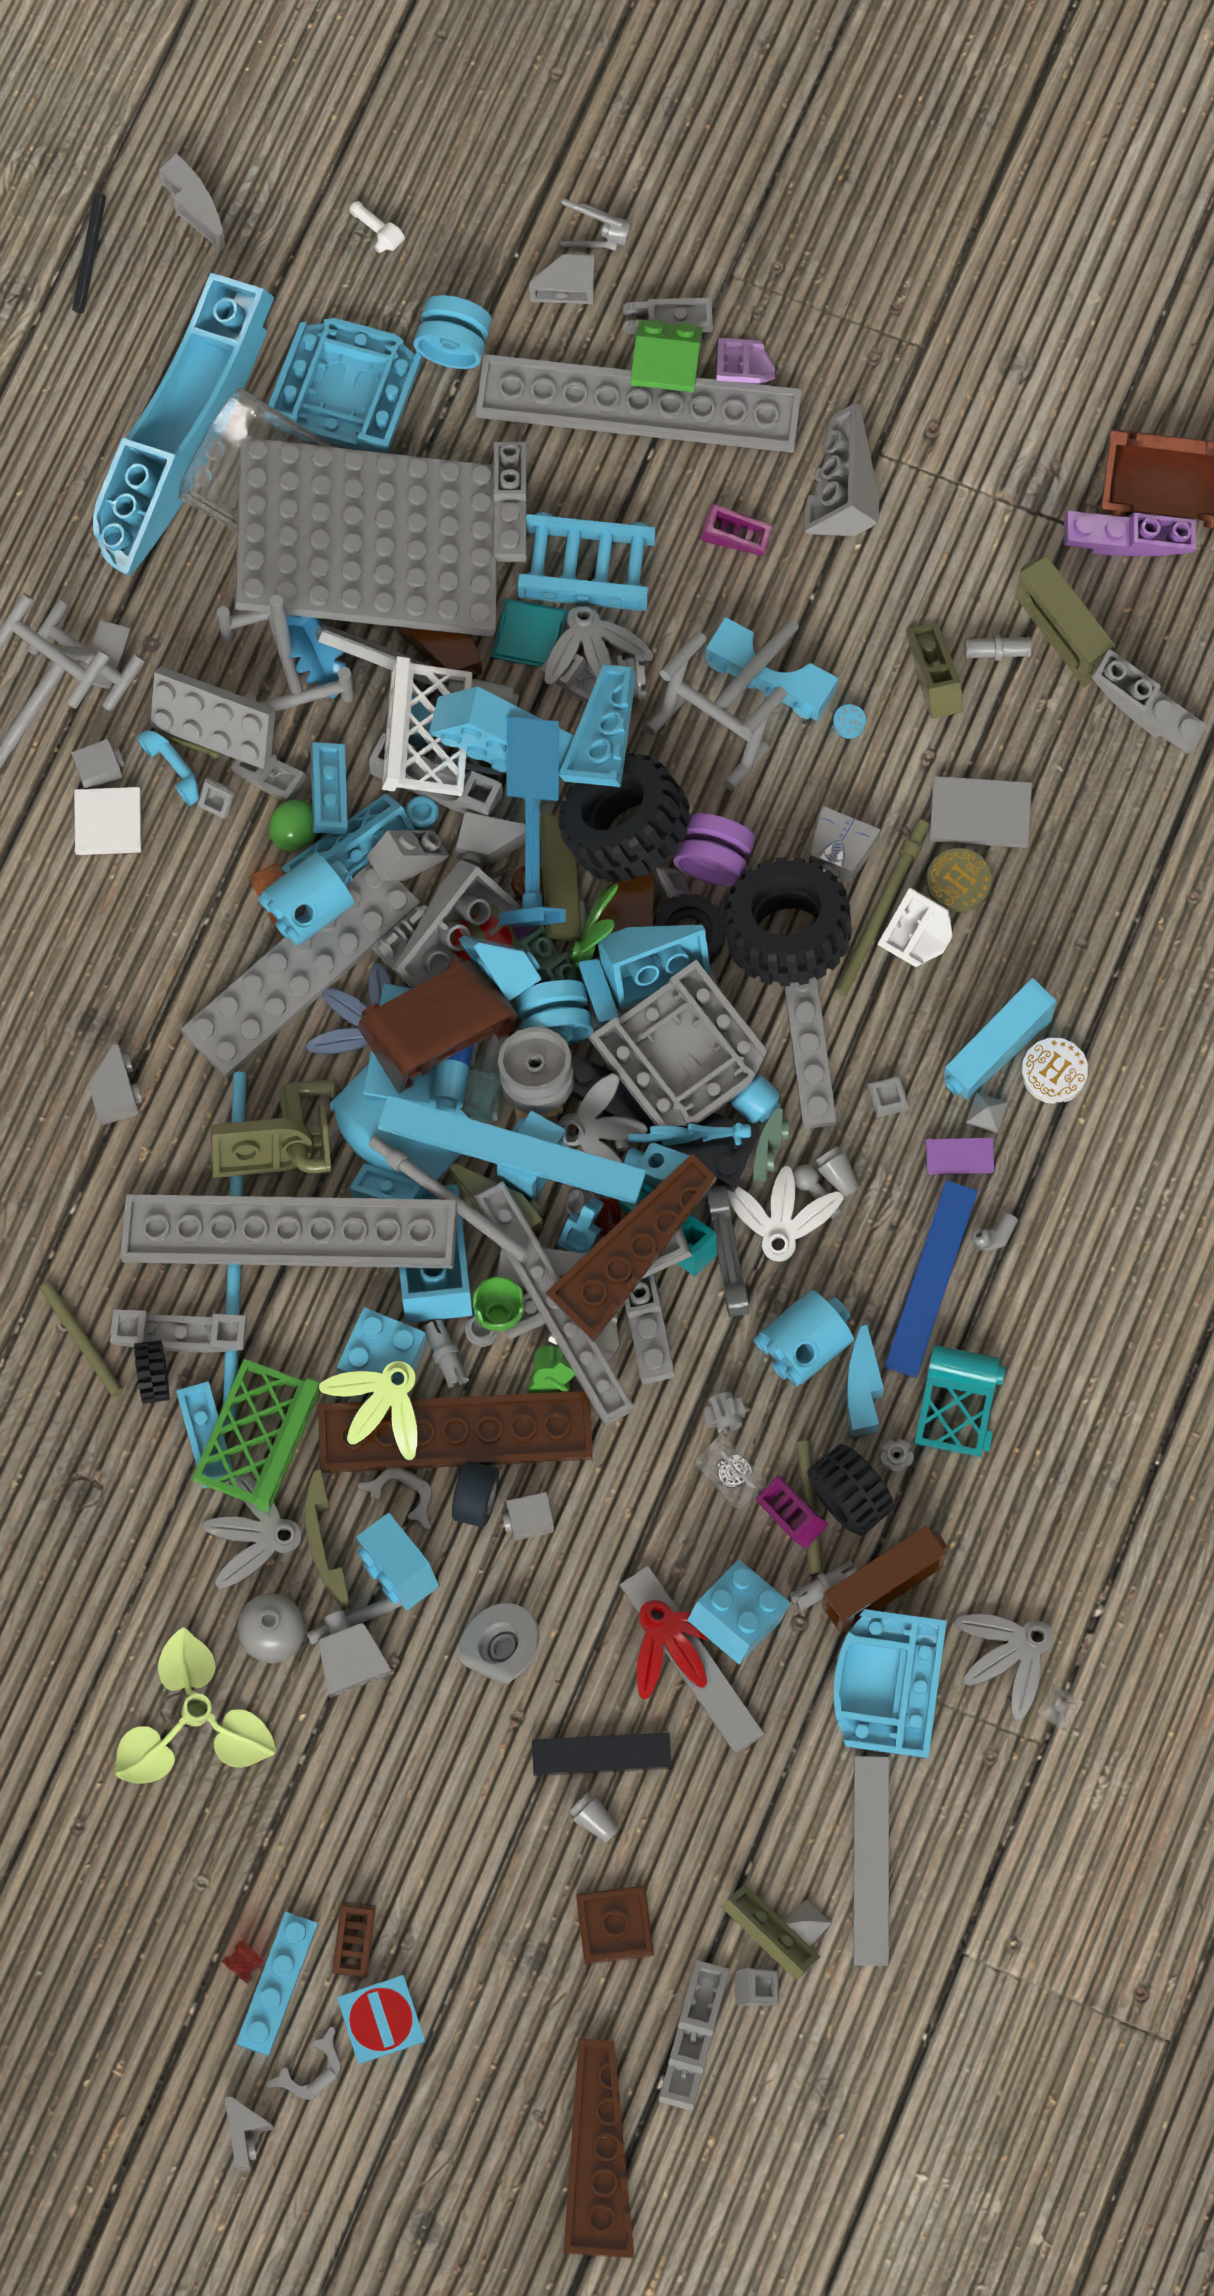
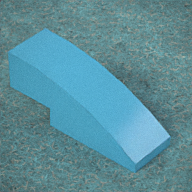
(863, 1386)

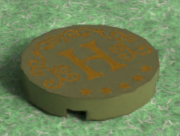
(959, 880)

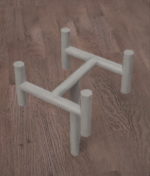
(280, 630)
(63, 660)
(753, 727)

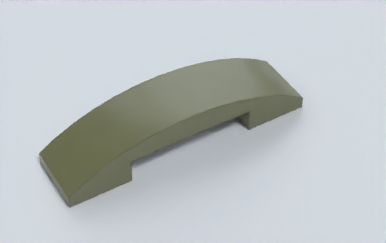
(318, 1502)

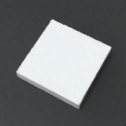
(107, 821)

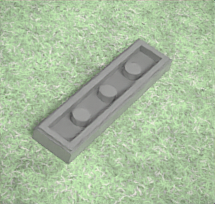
(363, 649)

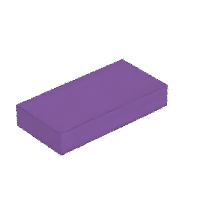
(959, 1156)

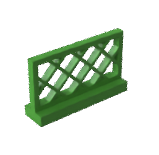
(286, 1436)

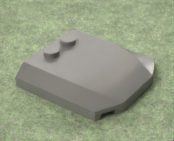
(682, 1050)

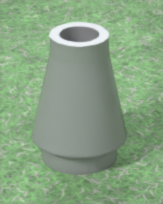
(838, 1171)
(593, 1817)

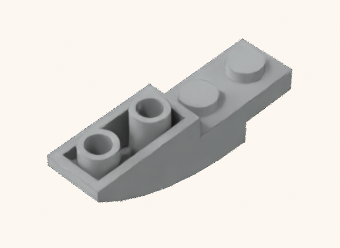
(510, 501)
(1144, 703)
(649, 1332)

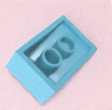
(645, 958)

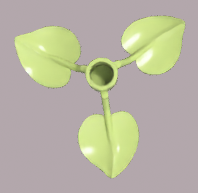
(241, 1739)

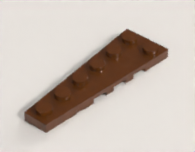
(618, 1262)
(597, 2186)

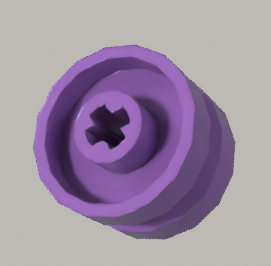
(714, 849)

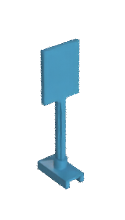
(535, 777)

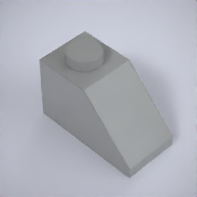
(565, 280)
(488, 839)

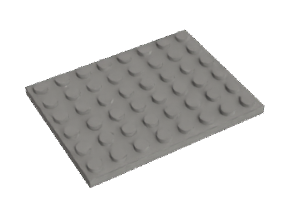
(366, 537)

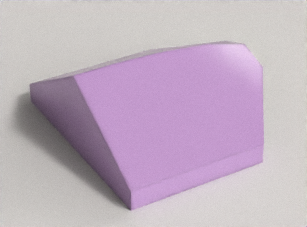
(743, 361)

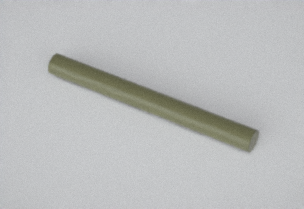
(81, 1338)
(808, 1495)

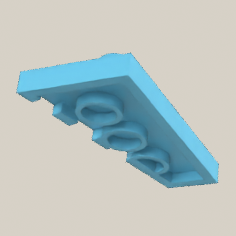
(602, 734)

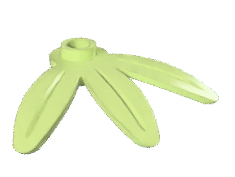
(374, 1409)

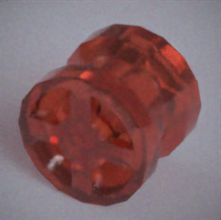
(243, 1961)

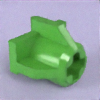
(550, 1371)

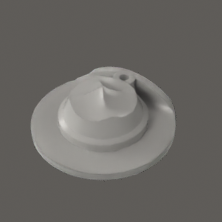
(500, 1642)

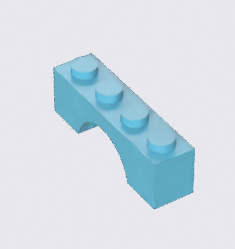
(807, 689)

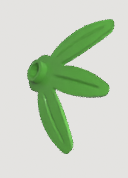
(593, 932)

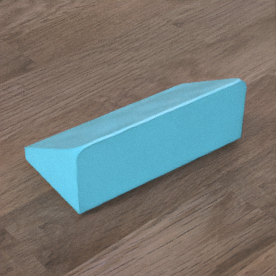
(598, 991)

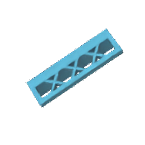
(355, 846)

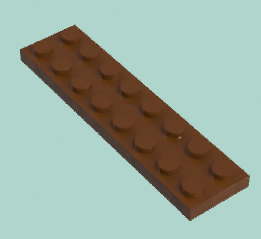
(464, 1430)

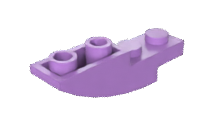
(1130, 536)

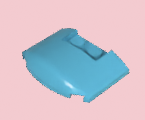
(358, 1124)
(889, 1682)

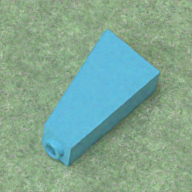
(1000, 1039)

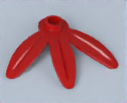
(666, 1632)

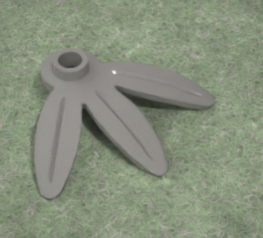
(590, 634)
(594, 1128)
(247, 1530)
(1019, 1648)

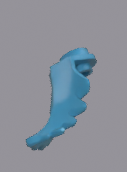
(313, 655)

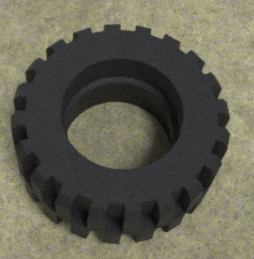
(640, 841)
(781, 887)

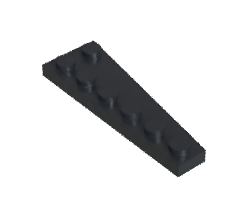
(718, 1155)

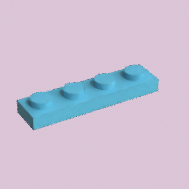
(277, 1984)

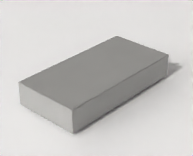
(114, 641)

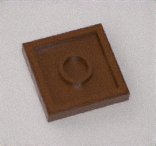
(614, 1925)

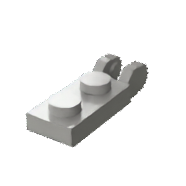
(671, 311)

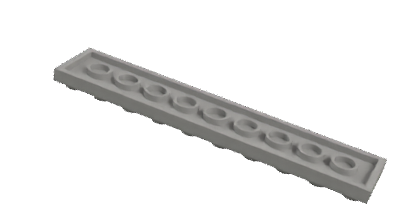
(606, 402)
(289, 1231)

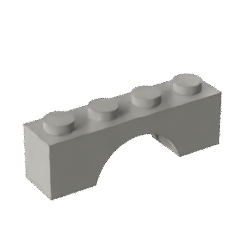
(479, 796)

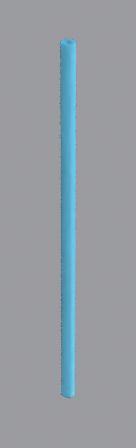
(234, 1271)

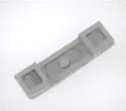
(179, 1333)

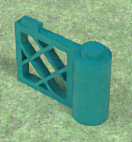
(964, 1373)

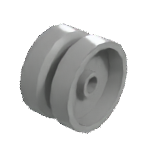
(536, 1070)

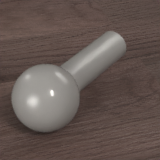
(807, 1179)

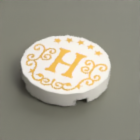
(1054, 1070)

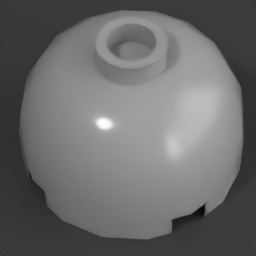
(271, 1628)

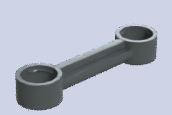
(728, 1258)

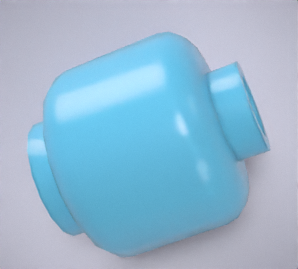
(757, 1100)

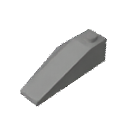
(846, 486)
(459, 894)

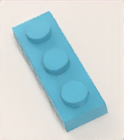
(329, 788)
(200, 1419)

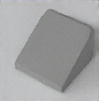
(756, 1987)

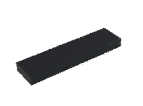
(601, 1754)

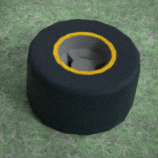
(475, 1494)

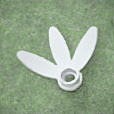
(782, 1208)

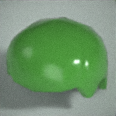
(292, 825)
(498, 1303)

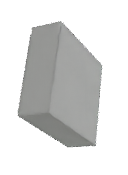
(888, 1096)

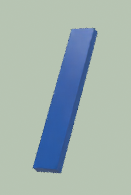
(931, 1279)

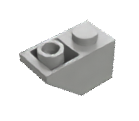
(406, 853)
(111, 1088)

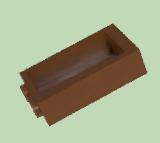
(885, 1578)

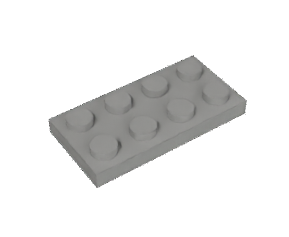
(212, 717)

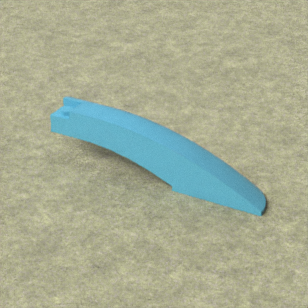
(150, 462)

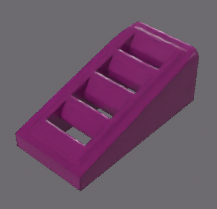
(733, 541)
(806, 1526)

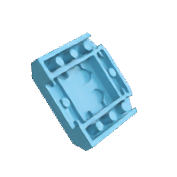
(346, 383)

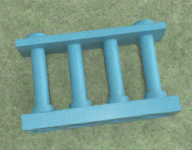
(599, 590)

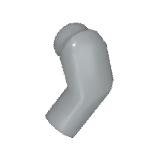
(995, 1238)

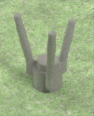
(614, 228)

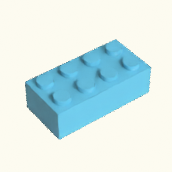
(478, 725)

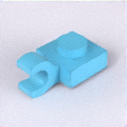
(579, 1231)

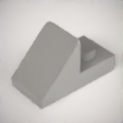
(243, 2122)

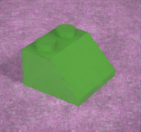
(666, 355)

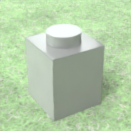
(98, 764)
(528, 1516)

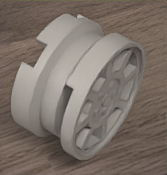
(638, 667)

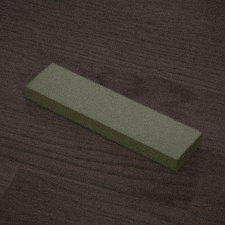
(559, 880)

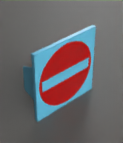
(381, 2019)

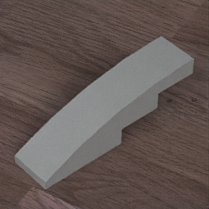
(694, 2035)

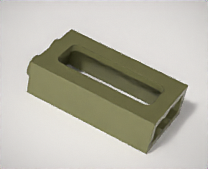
(1062, 618)

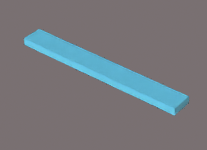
(512, 1149)

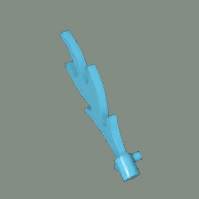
(677, 1135)

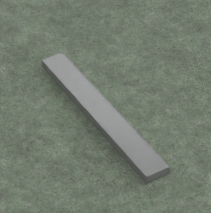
(539, 1276)

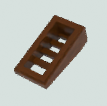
(357, 1909)

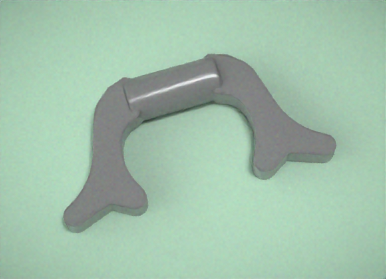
(409, 1479)
(319, 2083)

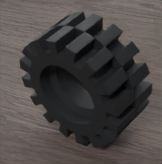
(151, 1371)

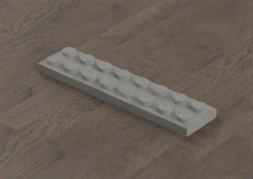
(295, 976)

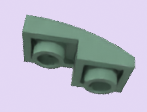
(552, 964)
(770, 1139)

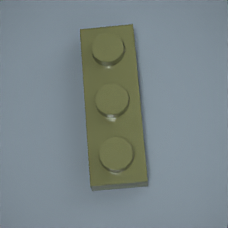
(770, 1932)

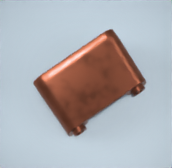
(1159, 476)
(435, 1022)

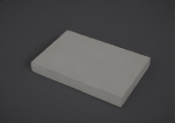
(980, 812)

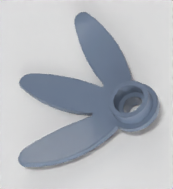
(349, 1009)

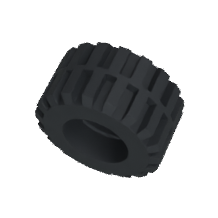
(851, 1489)

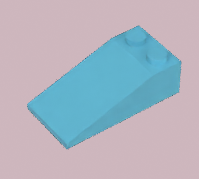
(438, 1291)

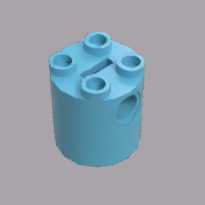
(308, 897)
(806, 1337)

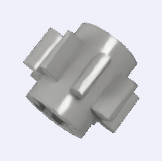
(724, 1412)

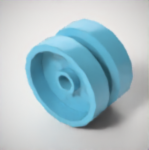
(452, 332)
(557, 1007)

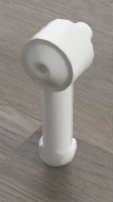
(388, 234)

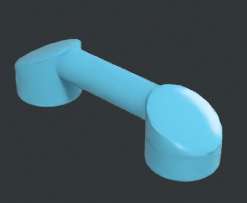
(155, 743)

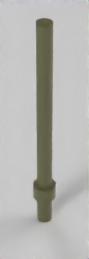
(908, 852)

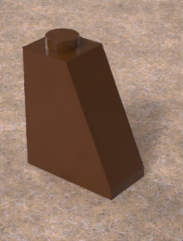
(445, 649)
(631, 904)

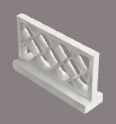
(398, 729)

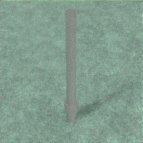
(401, 1161)

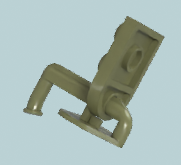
(275, 1143)

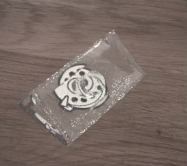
(731, 1473)

